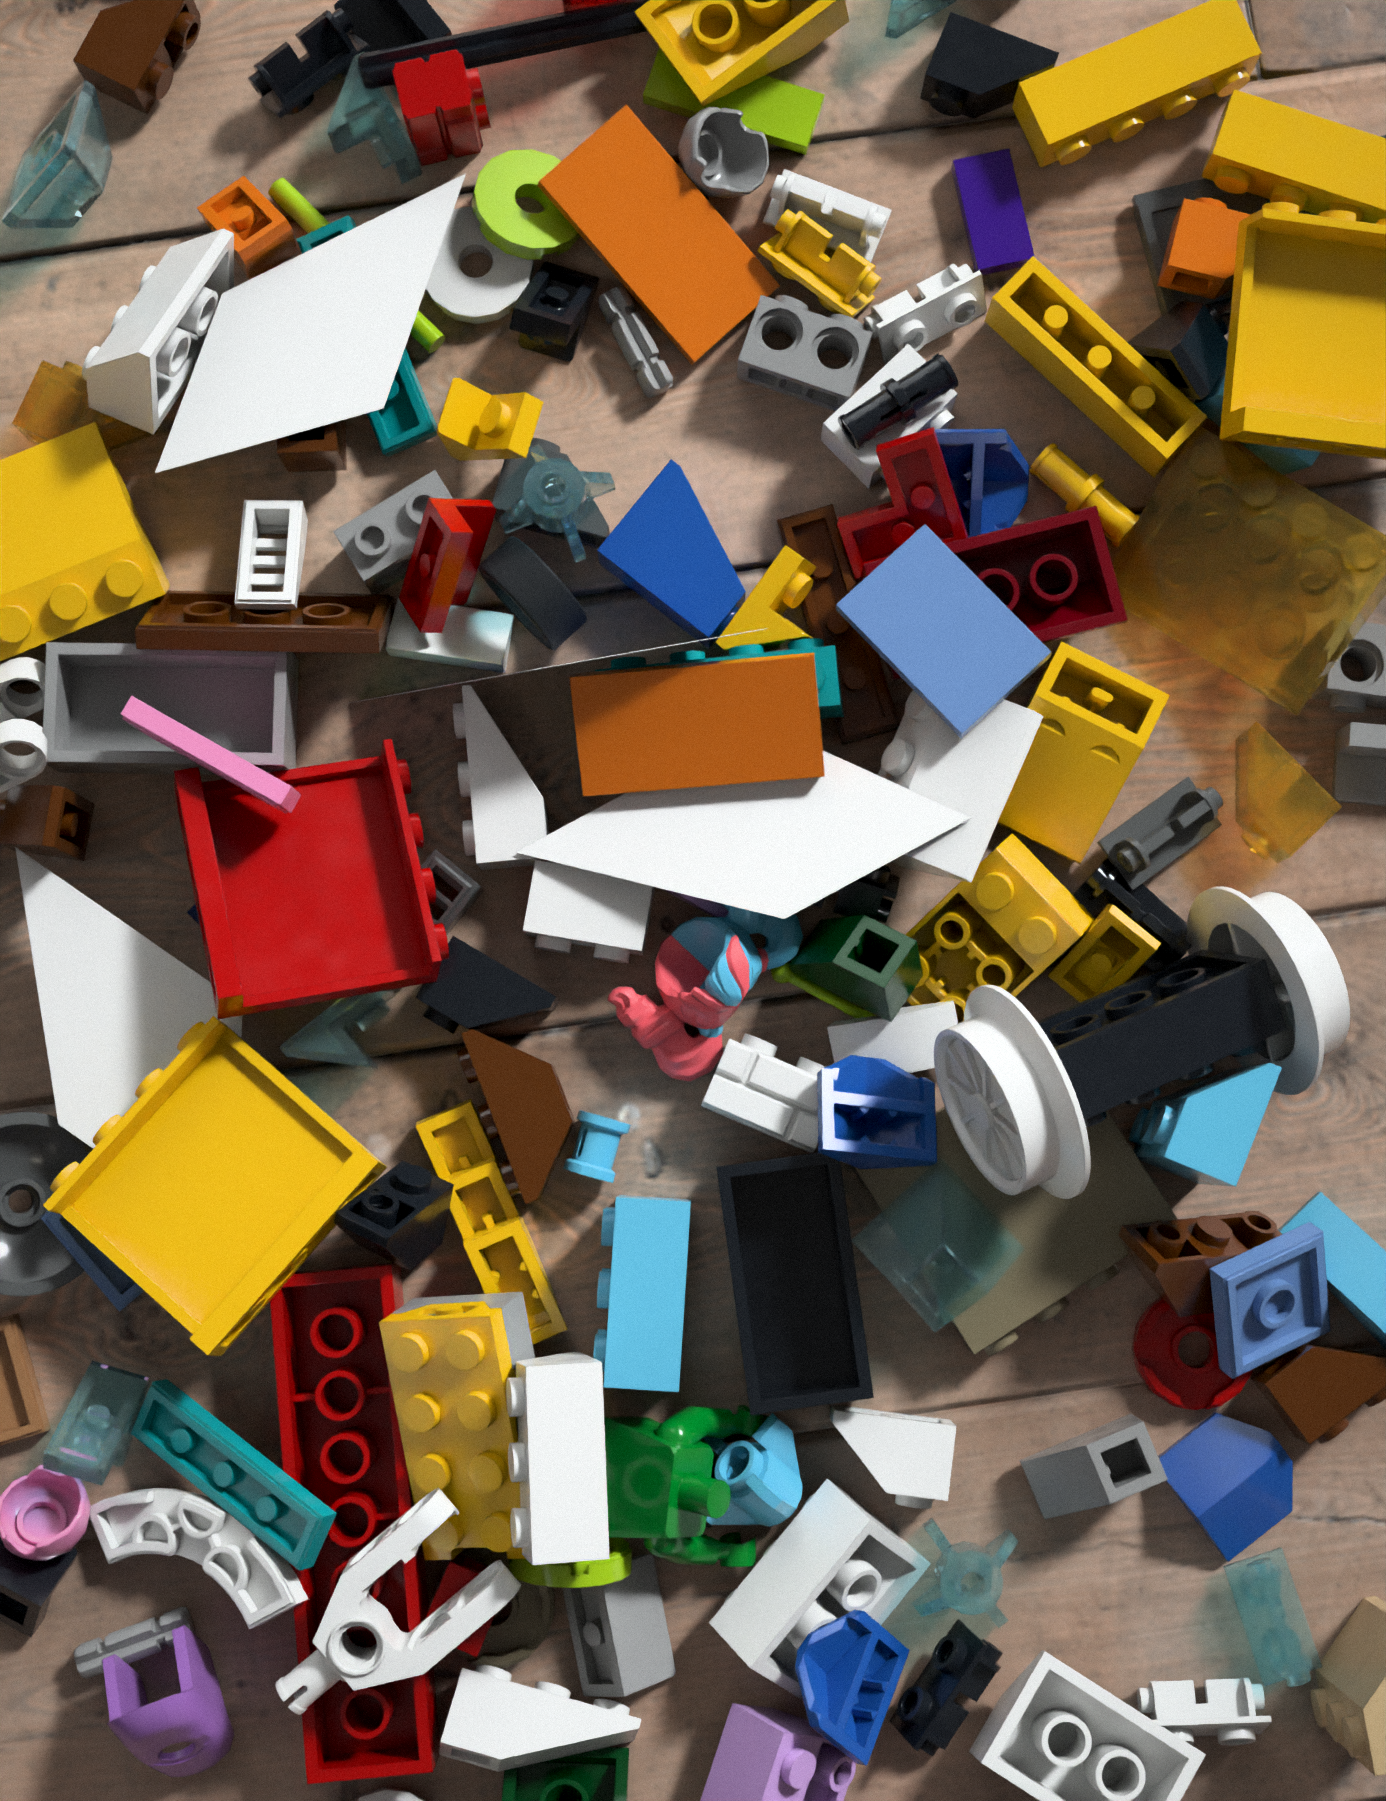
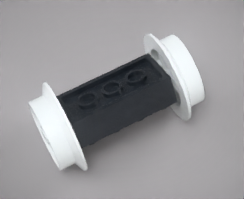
(1250, 989)

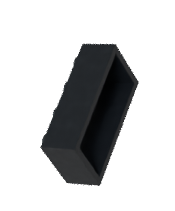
(794, 1282)

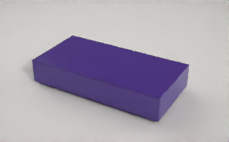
(992, 211)

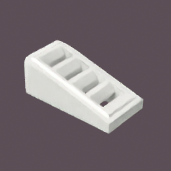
(271, 518)

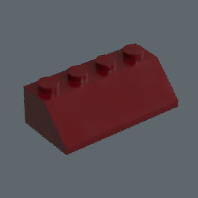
(1047, 573)

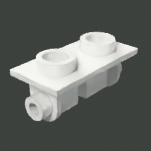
(843, 215)
(948, 303)
(1226, 1714)

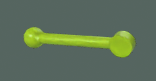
(783, 975)

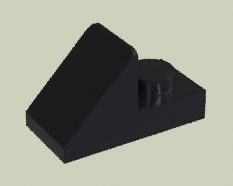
(554, 311)

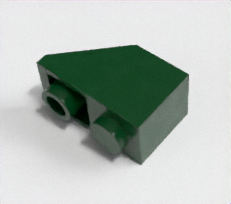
(861, 963)

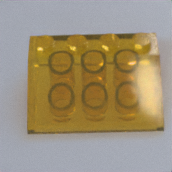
(1251, 570)

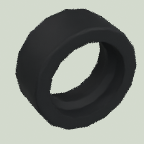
(532, 592)

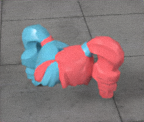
(702, 980)

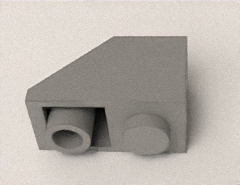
(1094, 1468)

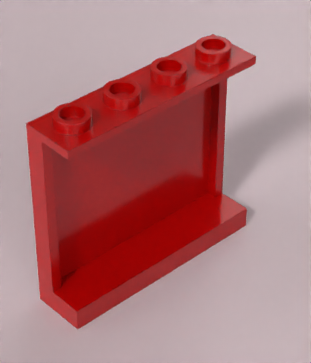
(311, 896)

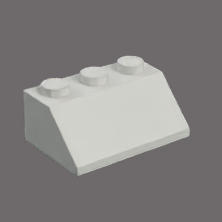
(160, 333)
(962, 774)
(559, 1459)
(817, 1570)
(1079, 1742)

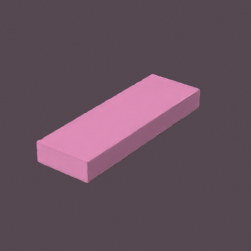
(210, 755)

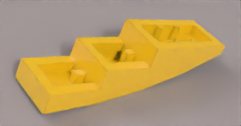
(489, 1216)

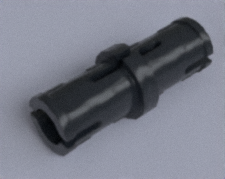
(898, 401)

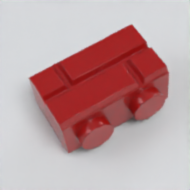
(441, 106)

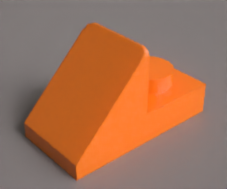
(260, 231)

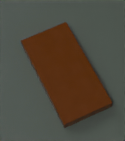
(318, 624)

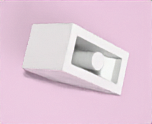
(901, 1451)

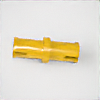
(1083, 491)

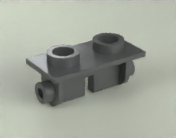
(1162, 831)

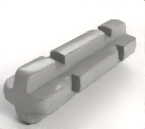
(635, 341)
(131, 1642)

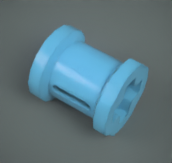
(596, 1146)

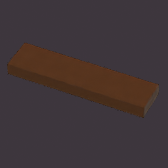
(864, 688)

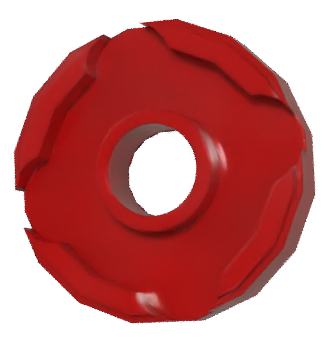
(1162, 1370)

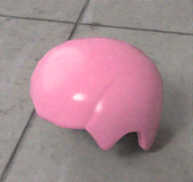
(43, 1514)

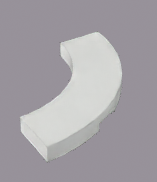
(200, 1530)

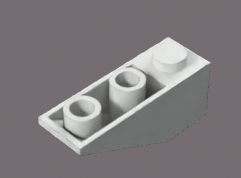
(504, 799)
(517, 1725)

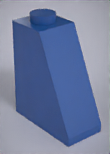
(675, 558)

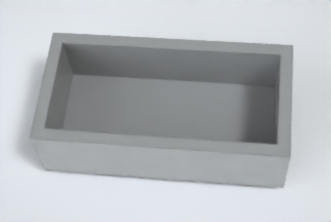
(227, 696)

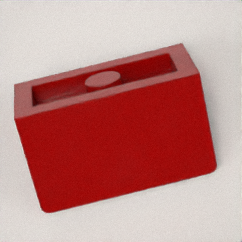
(445, 559)

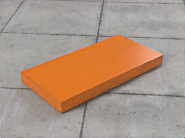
(658, 234)
(698, 724)

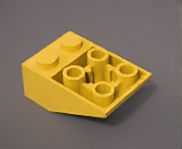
(1081, 752)
(996, 929)

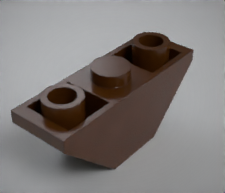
(521, 1108)
(1179, 1252)

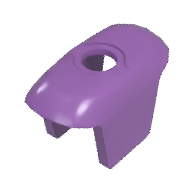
(189, 1716)

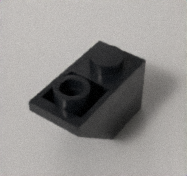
(399, 1215)

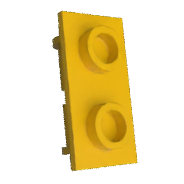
(840, 282)

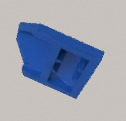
(986, 477)
(875, 1115)
(1230, 1480)
(849, 1680)

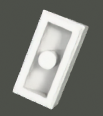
(468, 638)

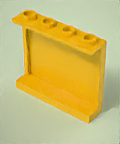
(1308, 333)
(214, 1184)

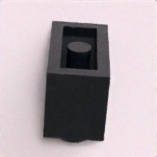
(979, 68)
(1186, 347)
(480, 992)

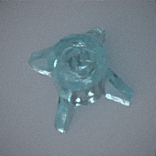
(558, 512)
(955, 1563)

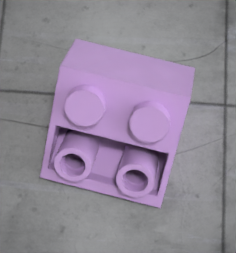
(775, 1758)

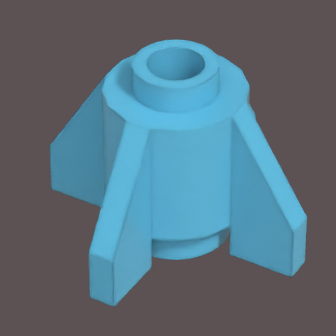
(761, 1477)

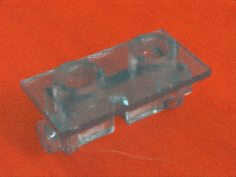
(1273, 1618)

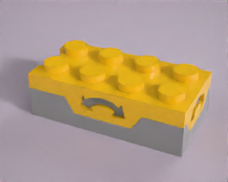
(449, 1396)

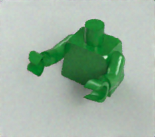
(665, 1487)

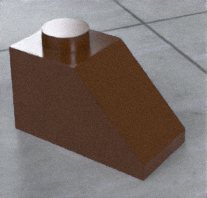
(46, 821)

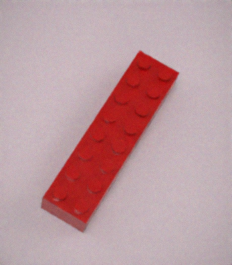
(349, 1453)

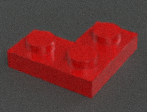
(919, 496)

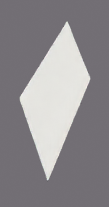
(311, 335)
(558, 665)
(754, 842)
(105, 1000)

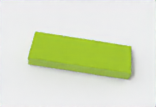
(768, 105)

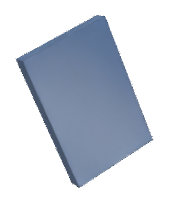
(943, 631)

